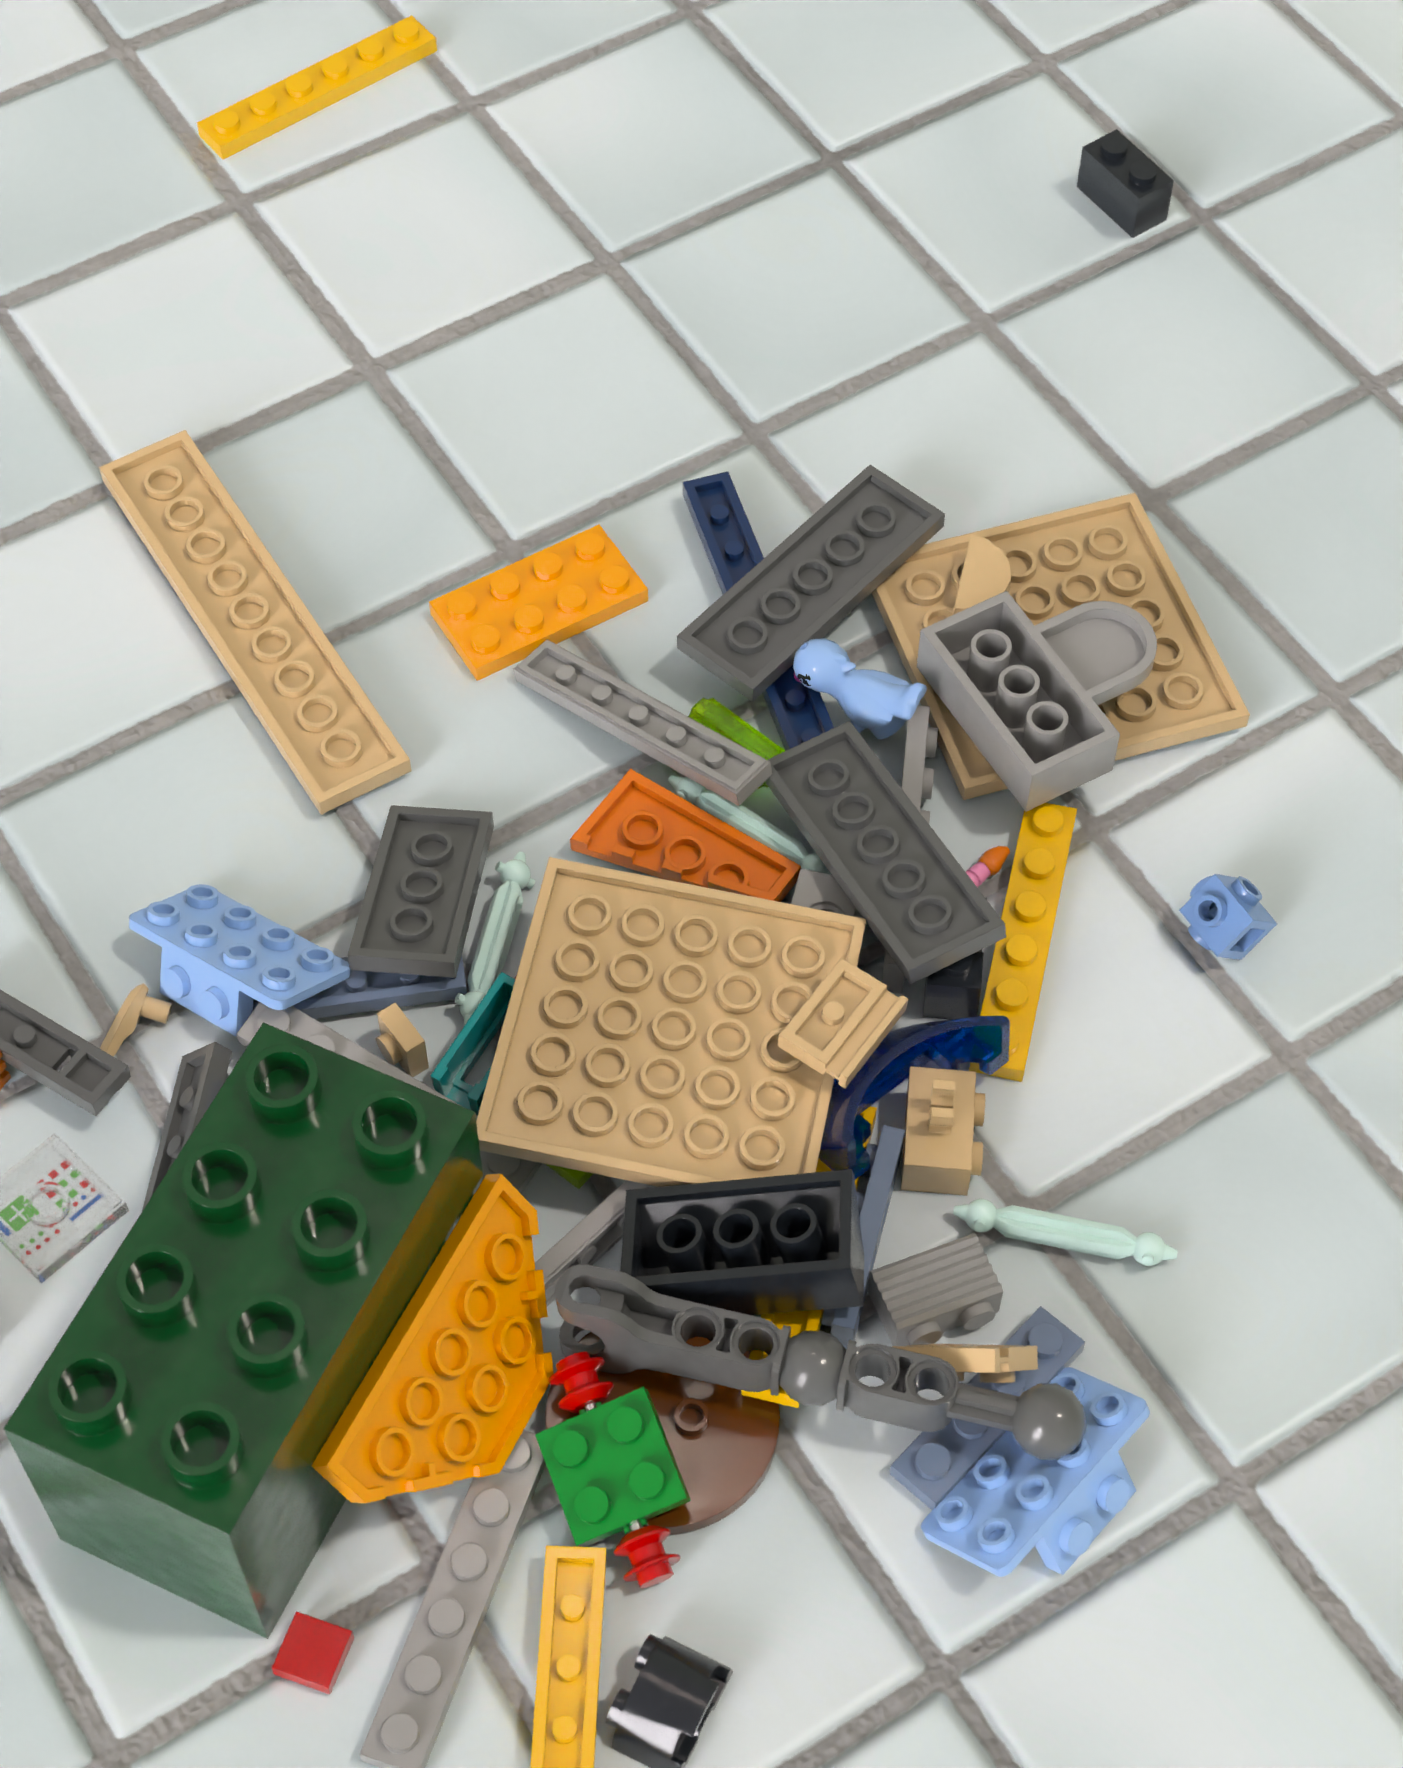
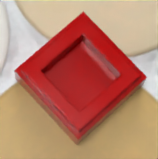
(313, 1652)

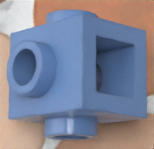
(1227, 916)

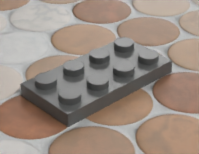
(421, 891)

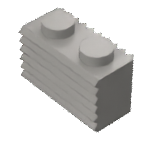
(936, 1292)

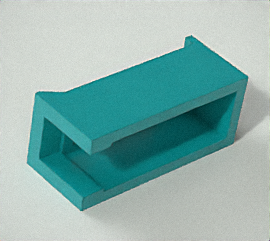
(469, 1046)

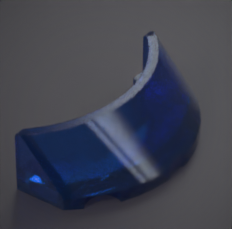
(944, 1042)

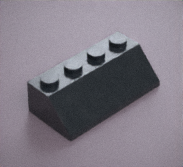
(749, 1242)

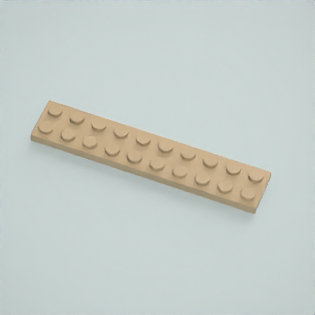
(255, 622)

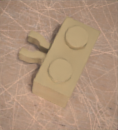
(940, 1129)

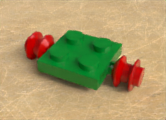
(613, 1468)

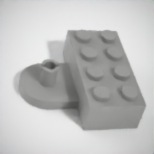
(1036, 690)

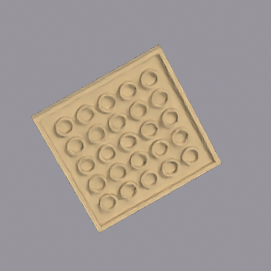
(1058, 564)
(656, 1028)

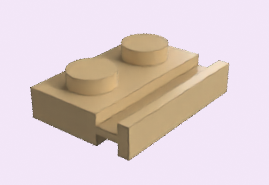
(842, 1022)
(993, 1362)

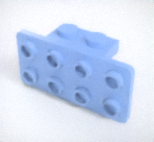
(228, 954)
(1055, 1505)

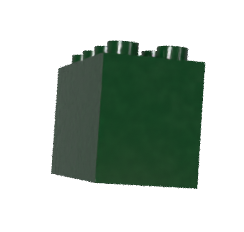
(242, 1325)

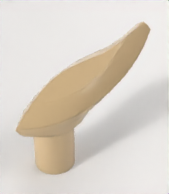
(128, 1016)

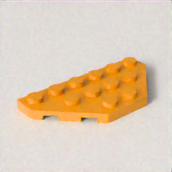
(456, 1367)

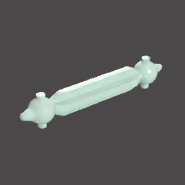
(747, 822)
(496, 932)
(1065, 1232)

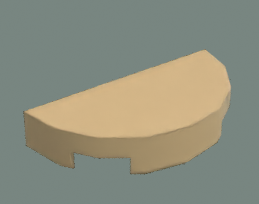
(983, 575)

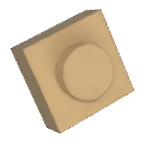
(401, 1041)

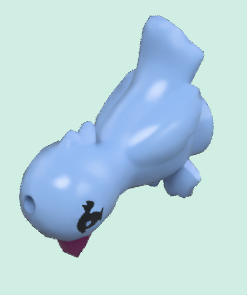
(866, 696)

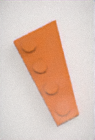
(679, 842)

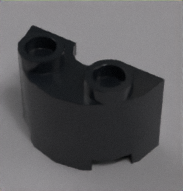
(667, 1703)

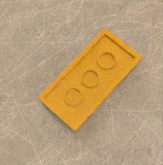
(538, 599)

